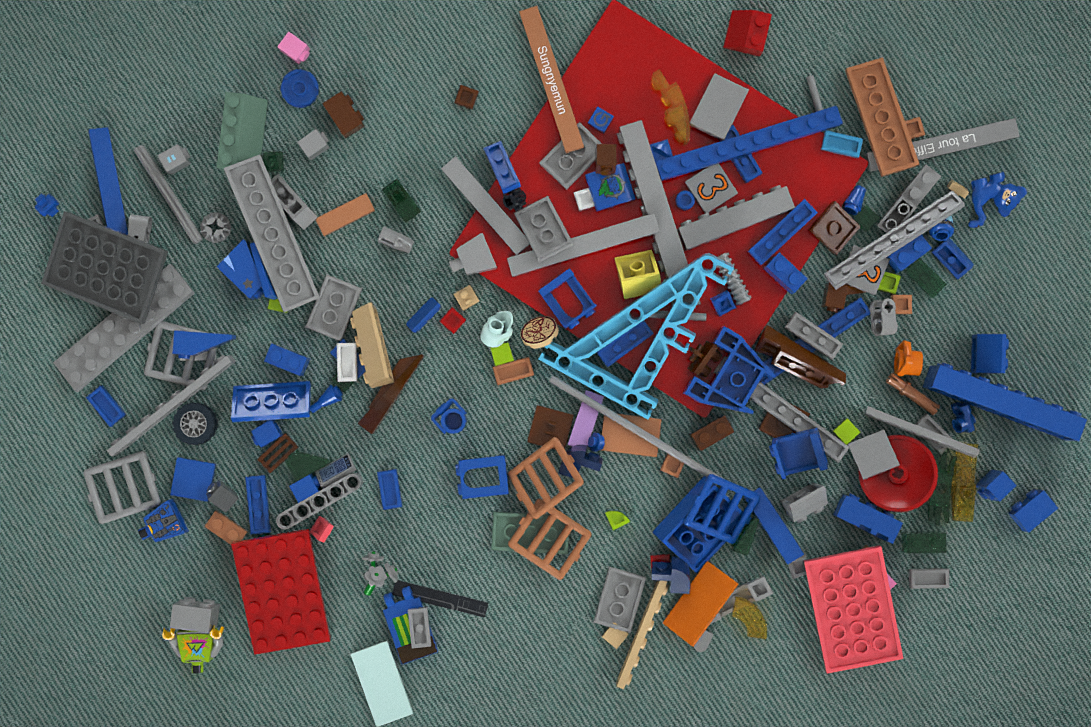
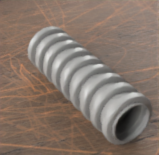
(734, 282)

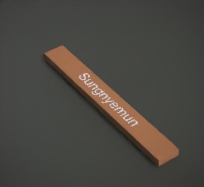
(551, 80)

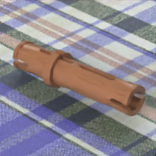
(906, 389)

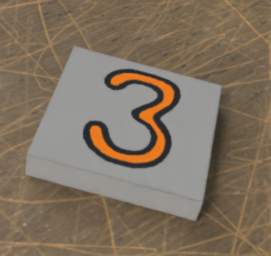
(711, 188)
(871, 278)

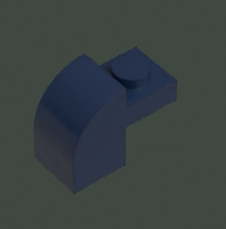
(581, 458)
(676, 572)

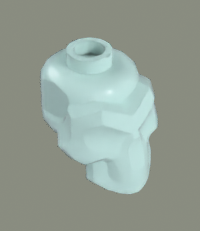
(497, 329)

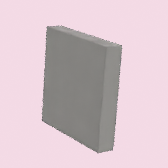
(873, 454)

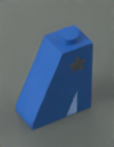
(242, 271)

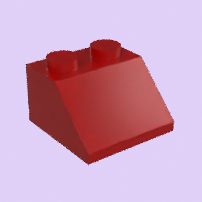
(747, 31)

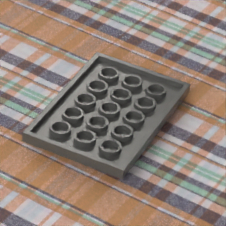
(104, 267)

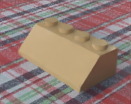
(372, 346)

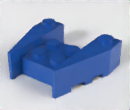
(735, 378)

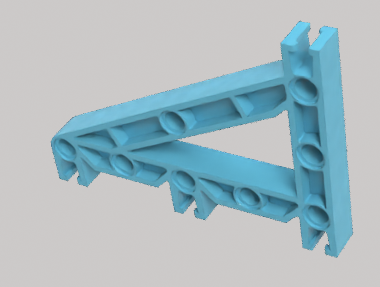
(687, 280)

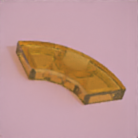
(751, 617)

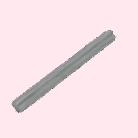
(168, 194)

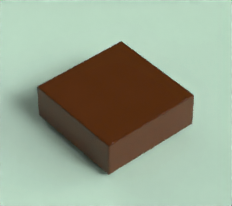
(466, 97)

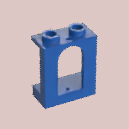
(564, 319)
(465, 465)

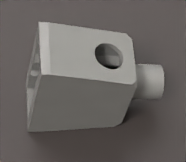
(474, 257)

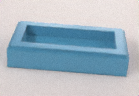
(841, 144)

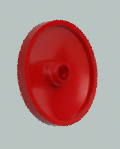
(905, 485)

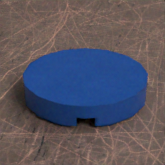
(299, 88)

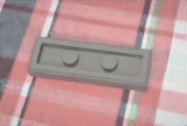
(813, 335)

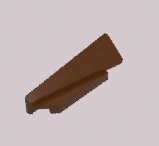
(798, 360)
(390, 393)

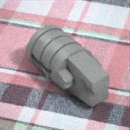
(395, 240)

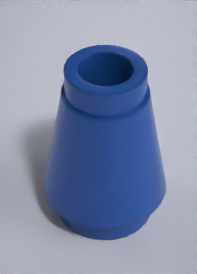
(854, 201)

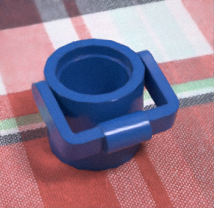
(452, 419)

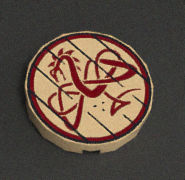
(539, 332)

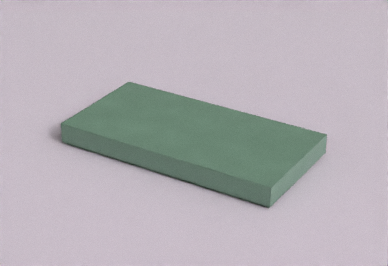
(507, 523)

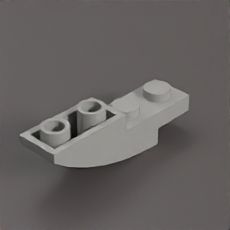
(909, 199)

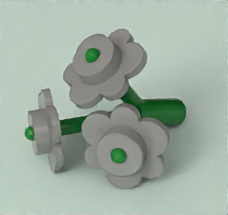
(376, 575)

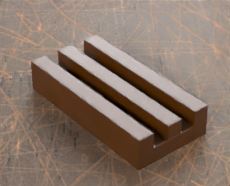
(266, 463)

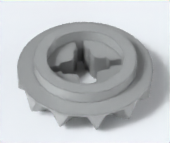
(219, 235)

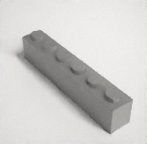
(735, 218)

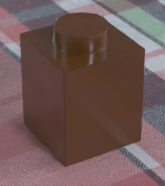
(605, 159)
(834, 299)

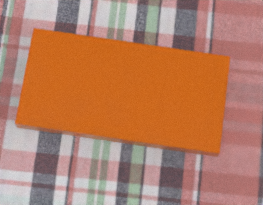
(698, 609)

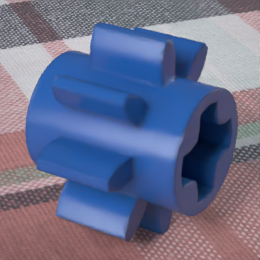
(46, 205)

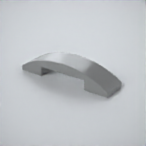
(751, 591)

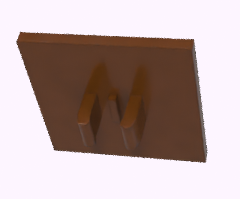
(549, 424)

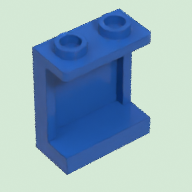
(798, 452)

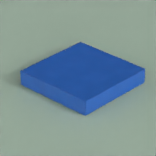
(192, 478)

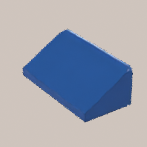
(953, 258)
(423, 315)

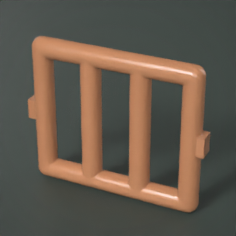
(563, 490)
(545, 563)

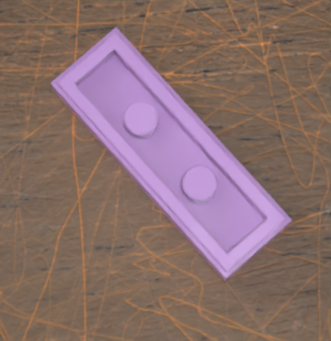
(585, 421)

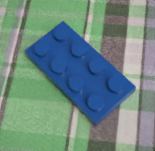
(271, 401)

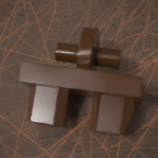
(701, 356)

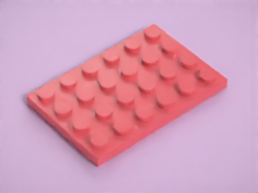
(853, 609)

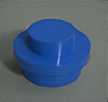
(596, 442)

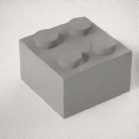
(194, 615)

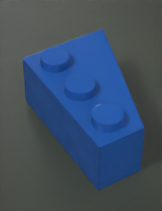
(868, 518)

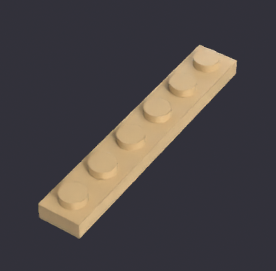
(639, 641)

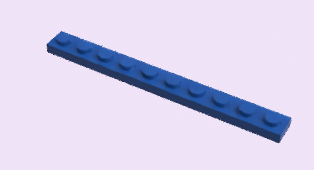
(748, 143)

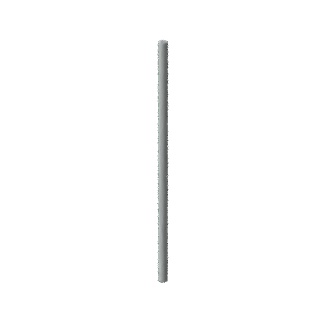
(632, 427)

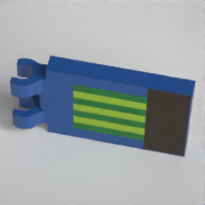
(398, 624)

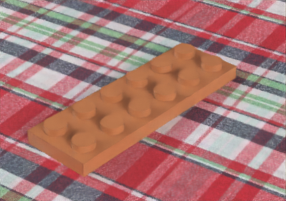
(882, 117)

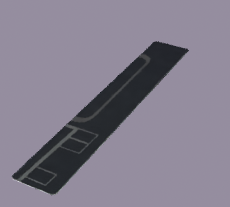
(443, 599)

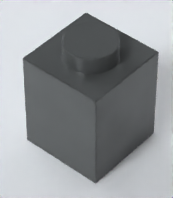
(221, 495)

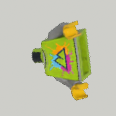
(195, 646)

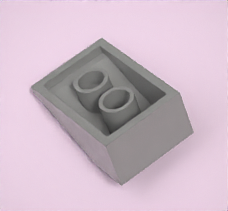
(805, 501)

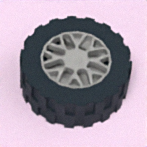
(195, 423)

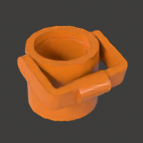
(907, 361)

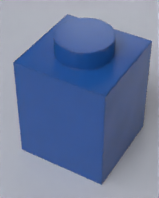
(266, 433)
(305, 487)

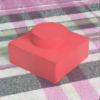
(321, 529)

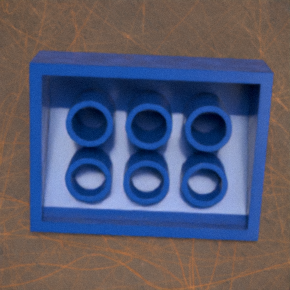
(689, 543)

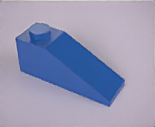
(196, 343)

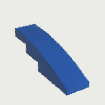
(776, 528)

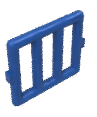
(719, 531)

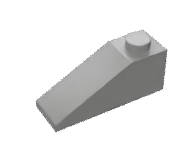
(292, 203)

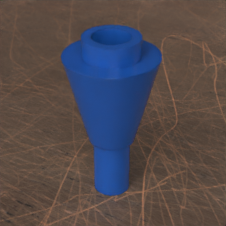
(330, 396)

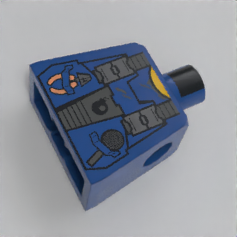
(163, 522)

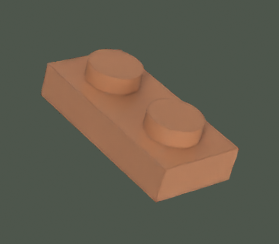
(225, 528)

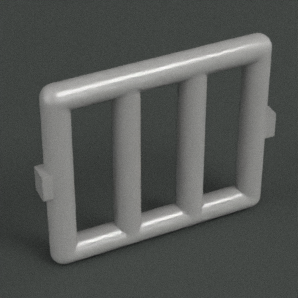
(166, 374)
(106, 469)

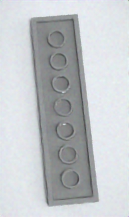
(271, 233)
(118, 334)

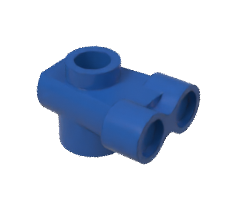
(964, 419)

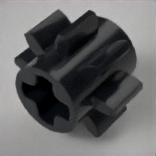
(514, 199)

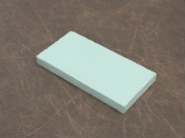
(381, 683)

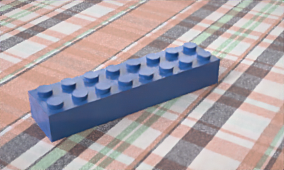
(1005, 402)

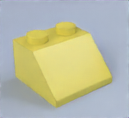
(637, 273)

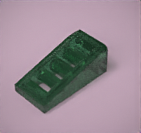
(746, 537)

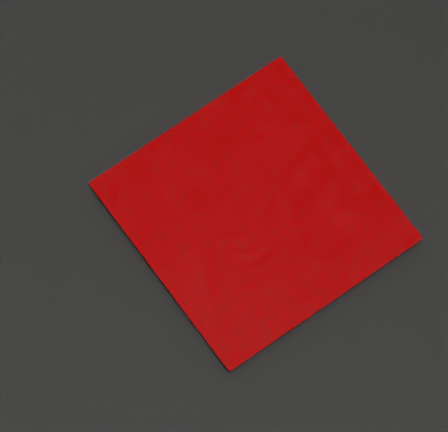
(616, 75)

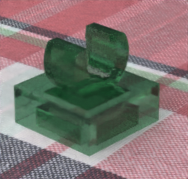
(274, 161)

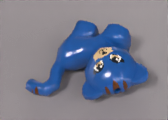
(1004, 196)

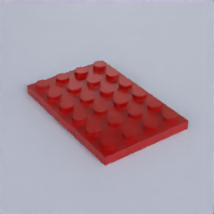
(281, 591)

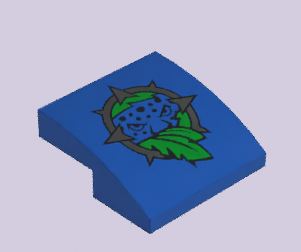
(610, 189)

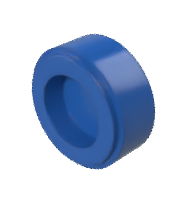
(685, 200)

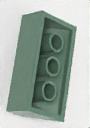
(241, 129)

